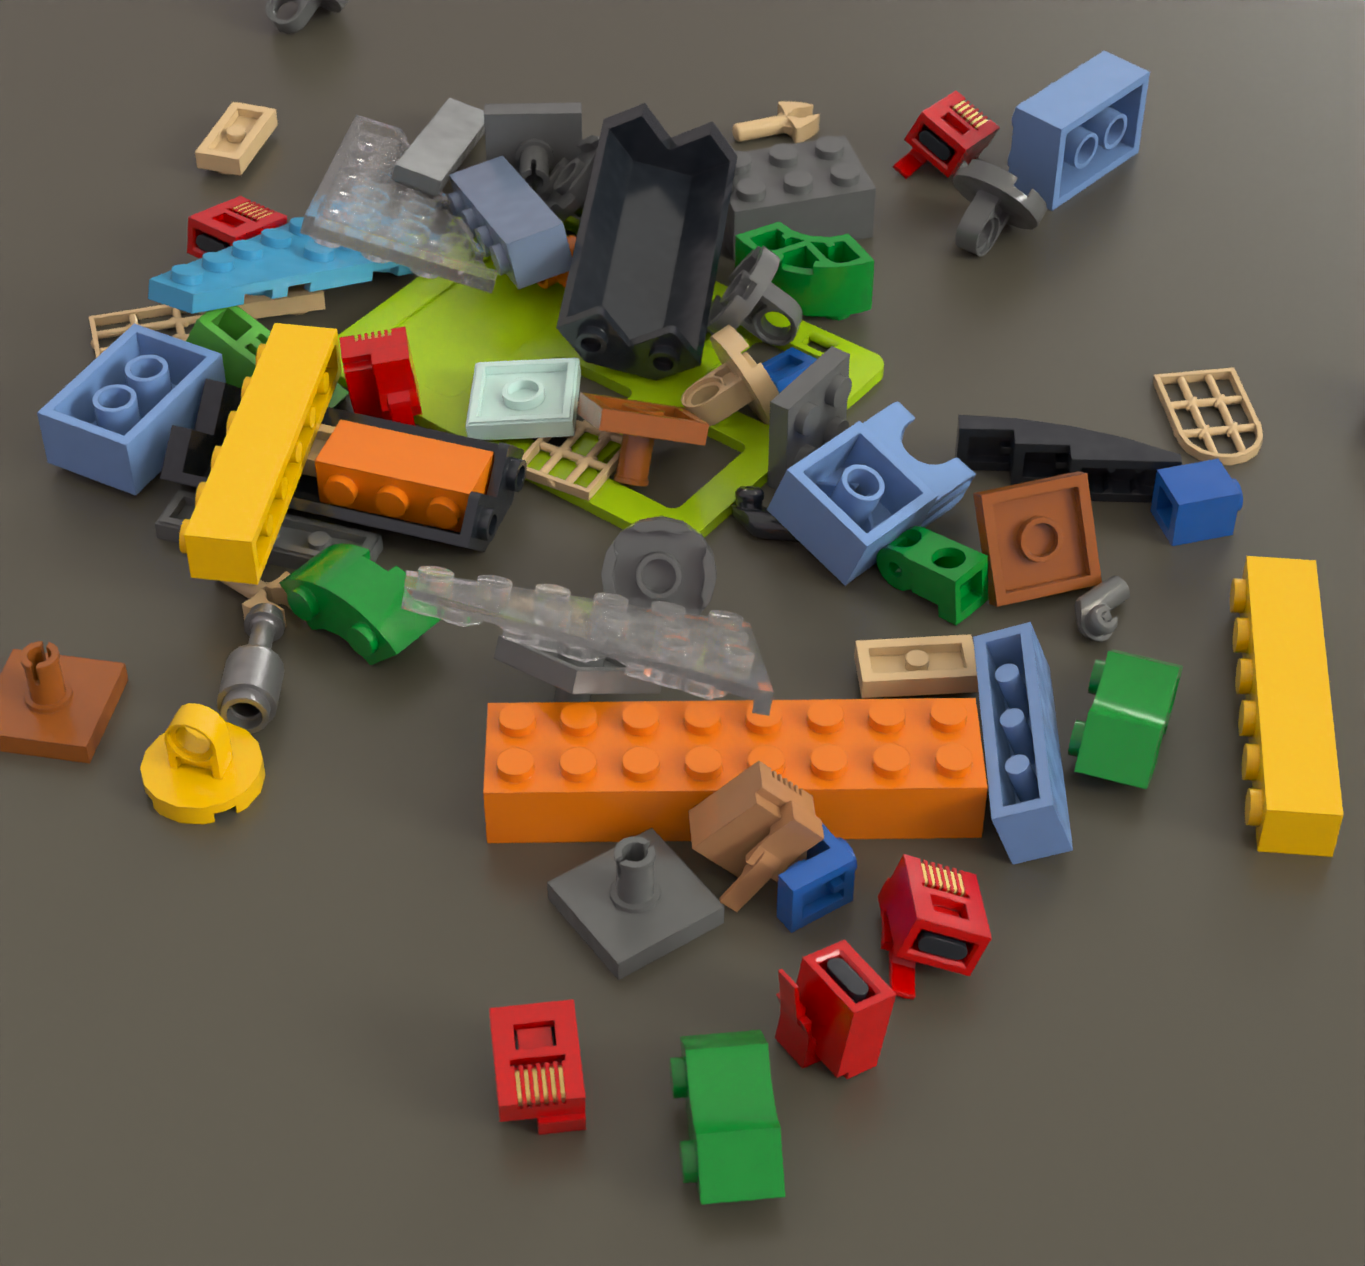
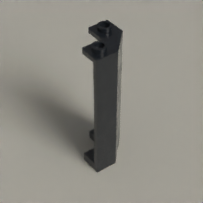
(648, 246)
(191, 452)

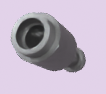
(254, 672)

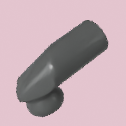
(1094, 608)

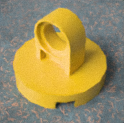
(202, 767)

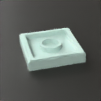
(524, 399)

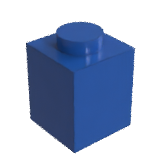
(1196, 502)

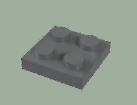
(808, 412)

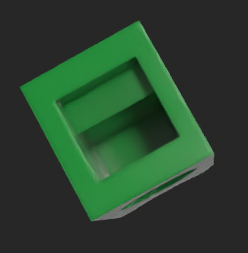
(937, 571)

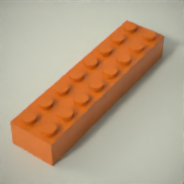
(643, 764)

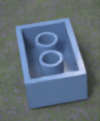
(1078, 128)
(122, 407)

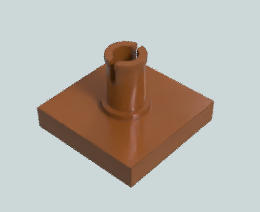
(640, 426)
(1038, 538)
(57, 702)

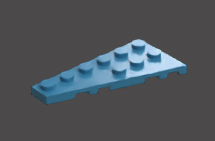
(263, 267)

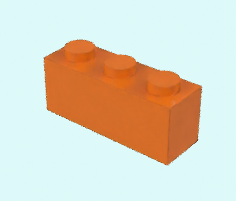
(401, 474)

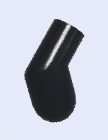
(755, 517)

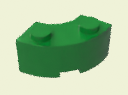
(821, 273)
(356, 601)
(1126, 718)
(729, 1116)

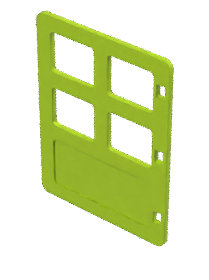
(461, 325)

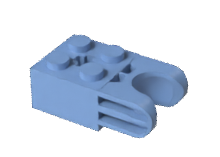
(864, 493)

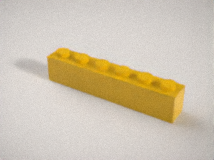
(262, 455)
(1286, 708)

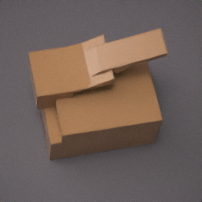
(754, 829)

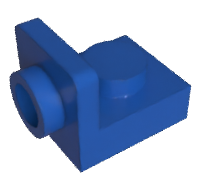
(818, 883)

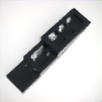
(1037, 450)

